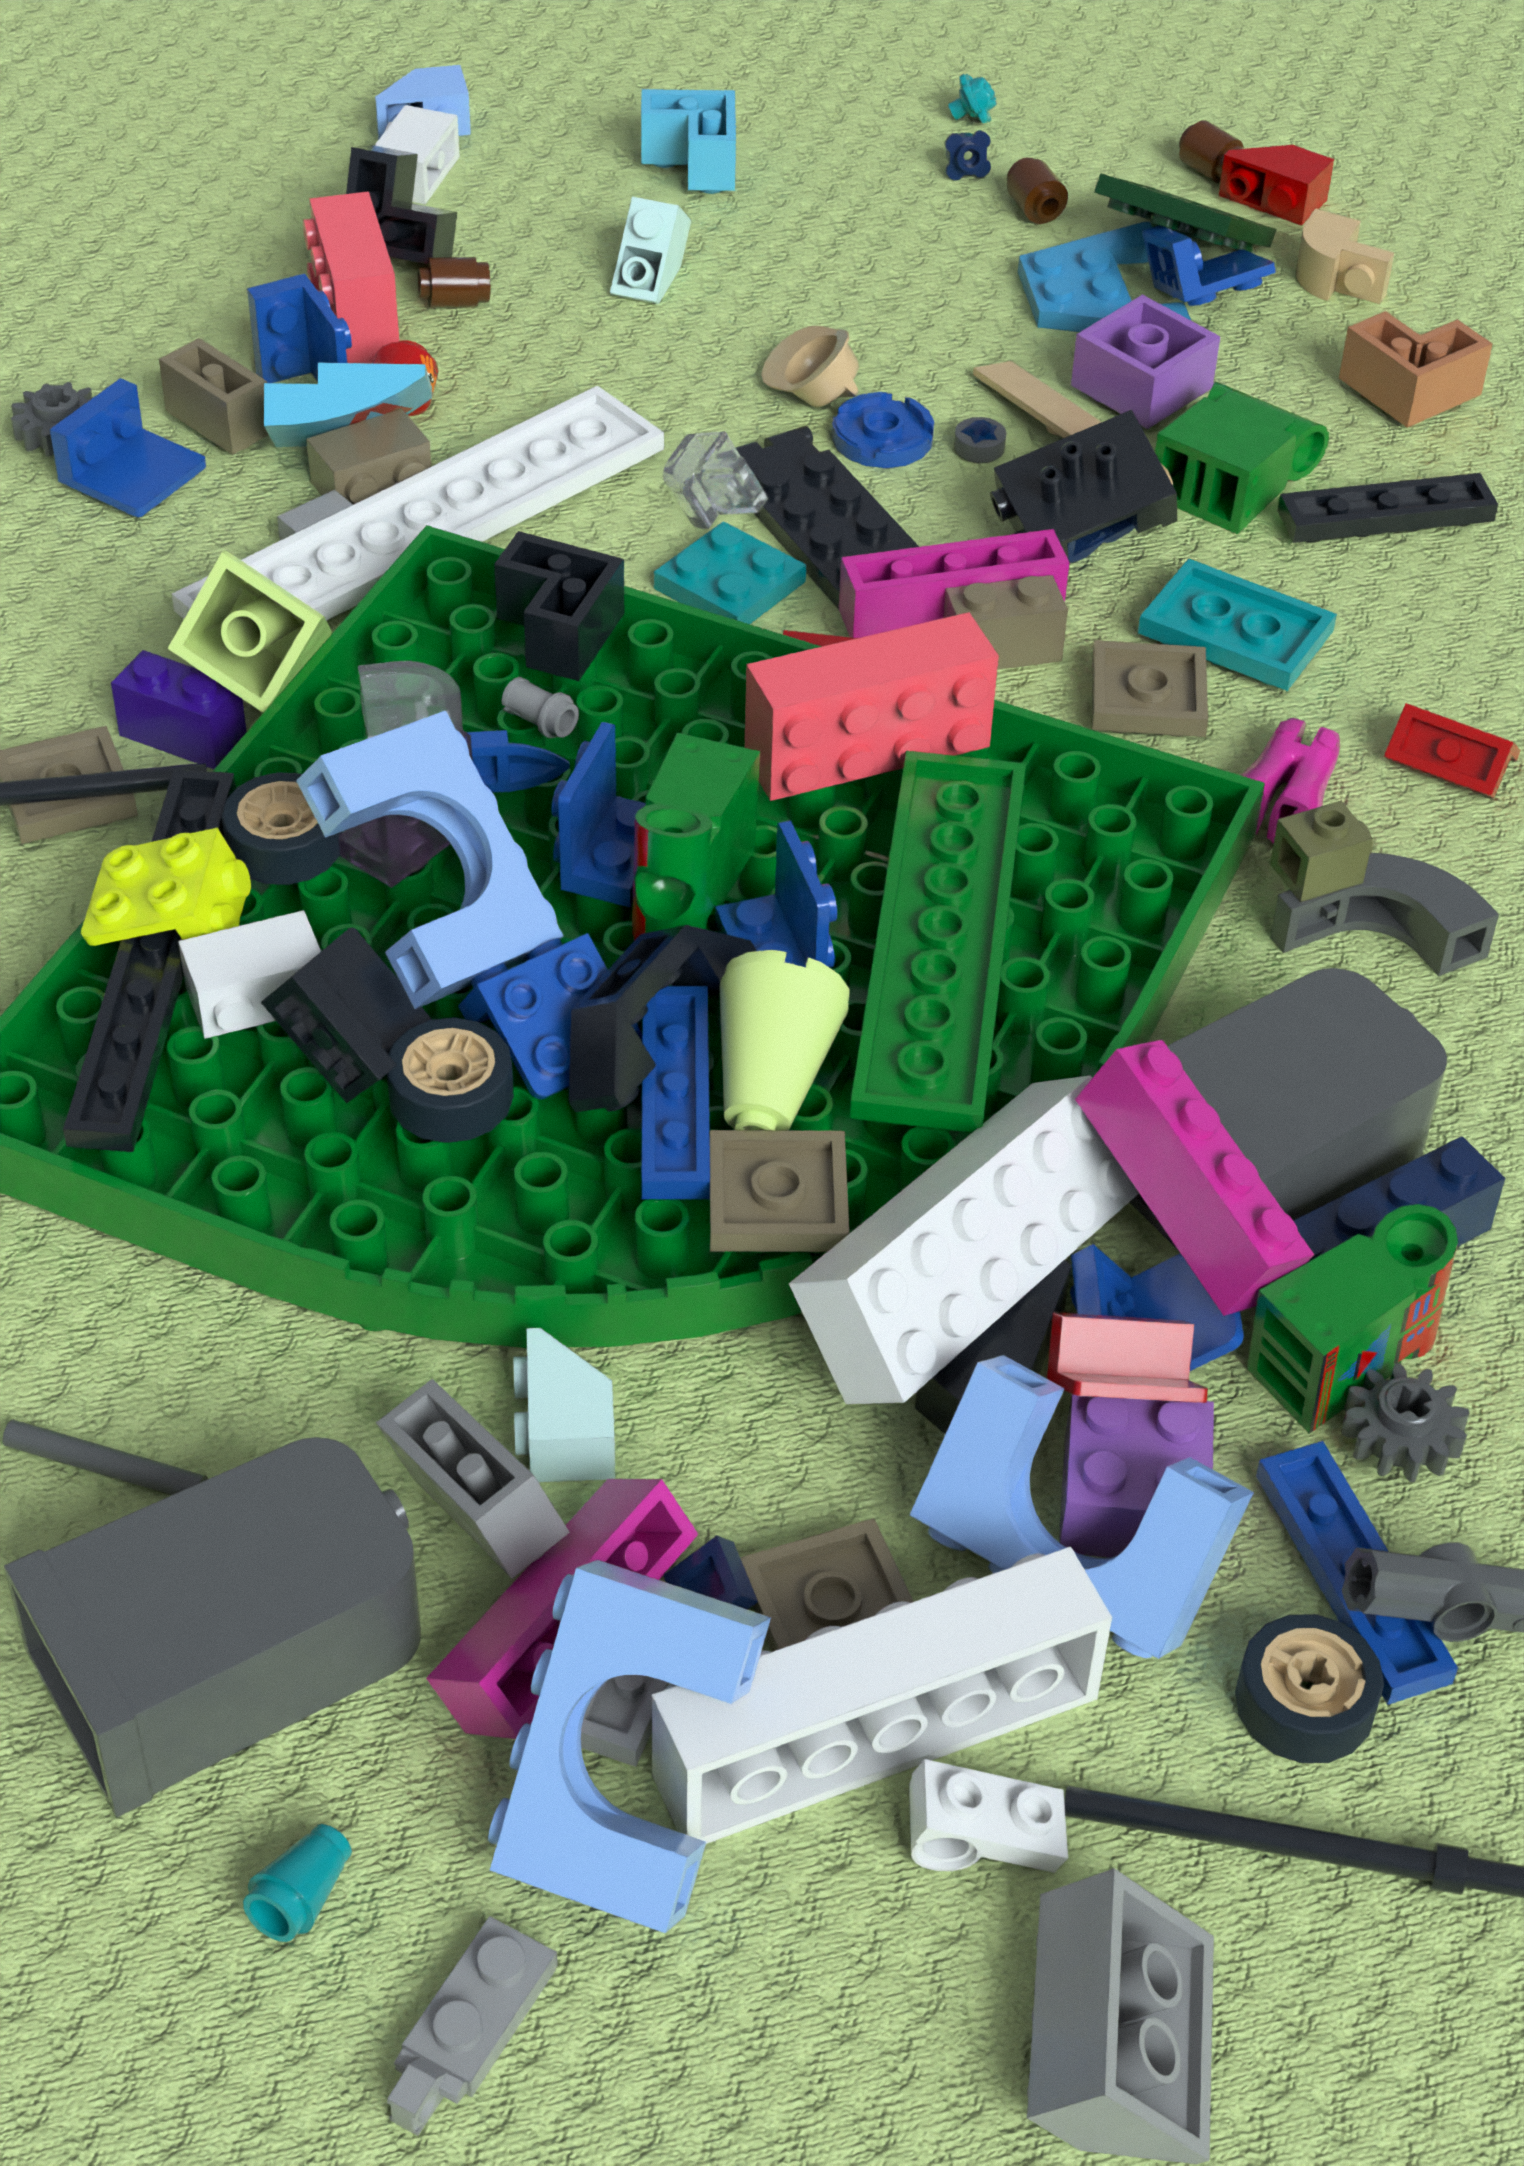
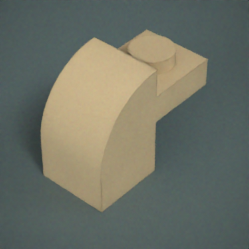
(1336, 262)

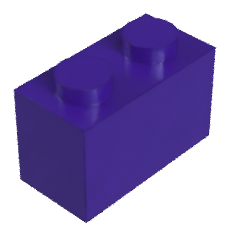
(177, 709)

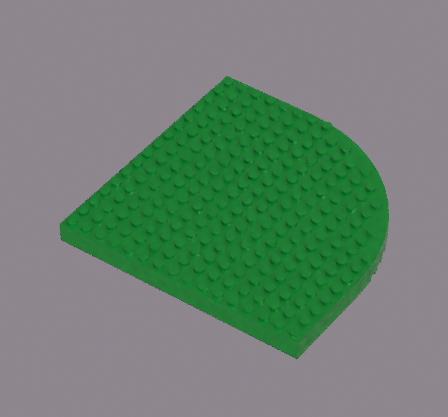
(544, 1219)

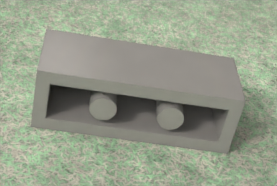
(473, 1478)

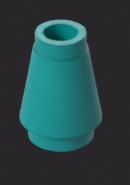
(295, 1886)

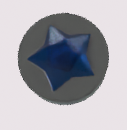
(980, 439)

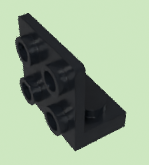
(345, 1013)

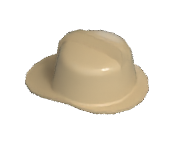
(813, 365)

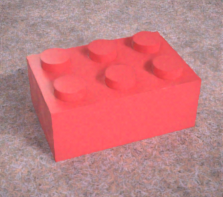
(353, 270)

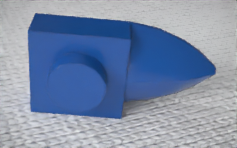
(513, 765)

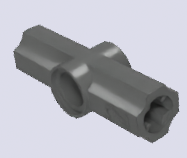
(1437, 1587)

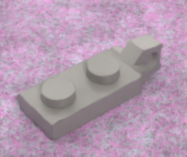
(469, 2022)

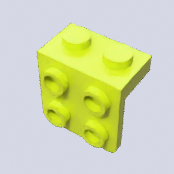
(165, 886)

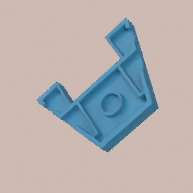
(1080, 279)

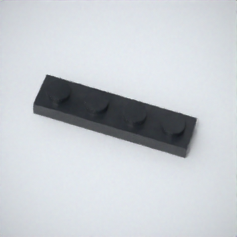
(1387, 507)

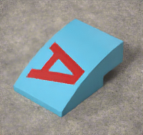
(341, 398)

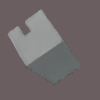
(311, 513)

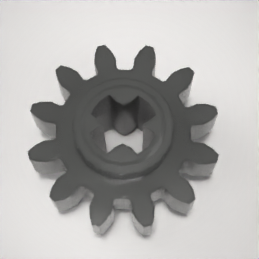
(44, 410)
(1405, 1422)

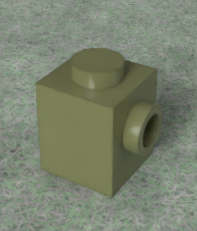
(1321, 851)

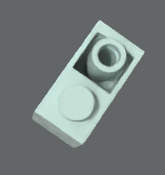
(650, 250)
(567, 1415)

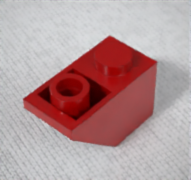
(1277, 180)

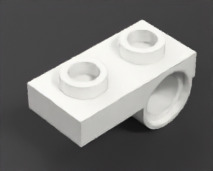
(978, 1814)

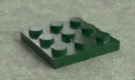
(1183, 214)

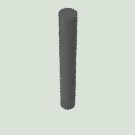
(99, 1458)

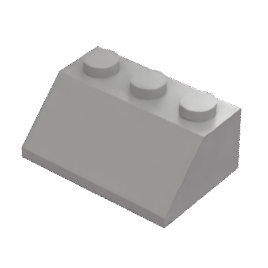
(1122, 2023)

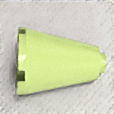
(775, 1035)

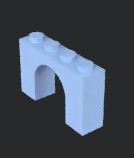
(430, 776)
(983, 1503)
(557, 1823)

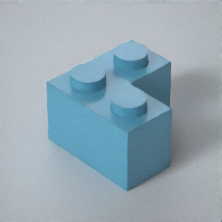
(693, 131)

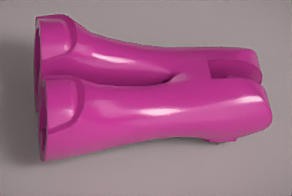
(1299, 765)

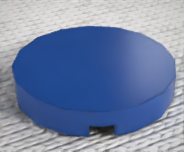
(882, 430)

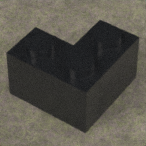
(408, 229)
(562, 598)

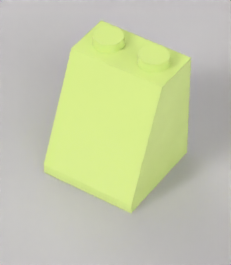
(248, 632)

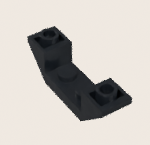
(604, 1047)

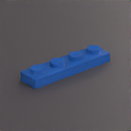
(676, 1096)
(1327, 1529)

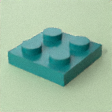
(730, 574)

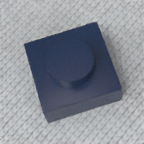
(716, 1573)

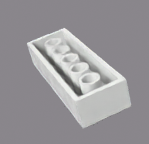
(961, 1244)
(882, 1696)

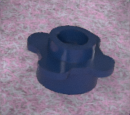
(958, 145)

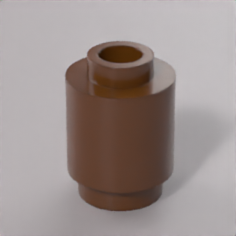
(1204, 148)
(1036, 190)
(454, 282)

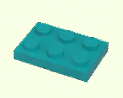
(1238, 623)

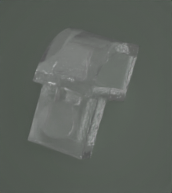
(711, 479)
(405, 693)

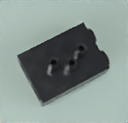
(1087, 483)

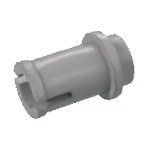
(550, 712)

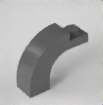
(1400, 898)

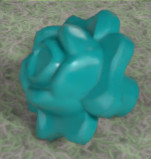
(974, 99)

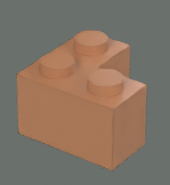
(1412, 372)

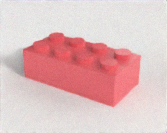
(868, 701)

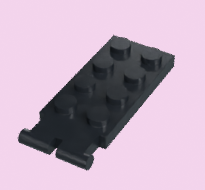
(818, 507)

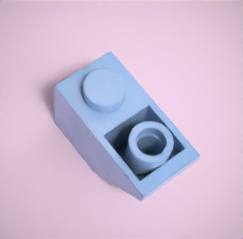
(426, 88)

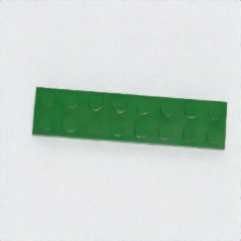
(940, 944)

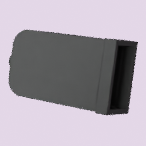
(1317, 1086)
(220, 1614)

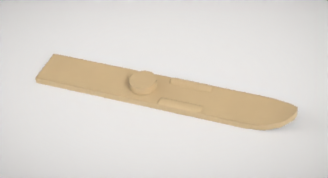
(1037, 399)

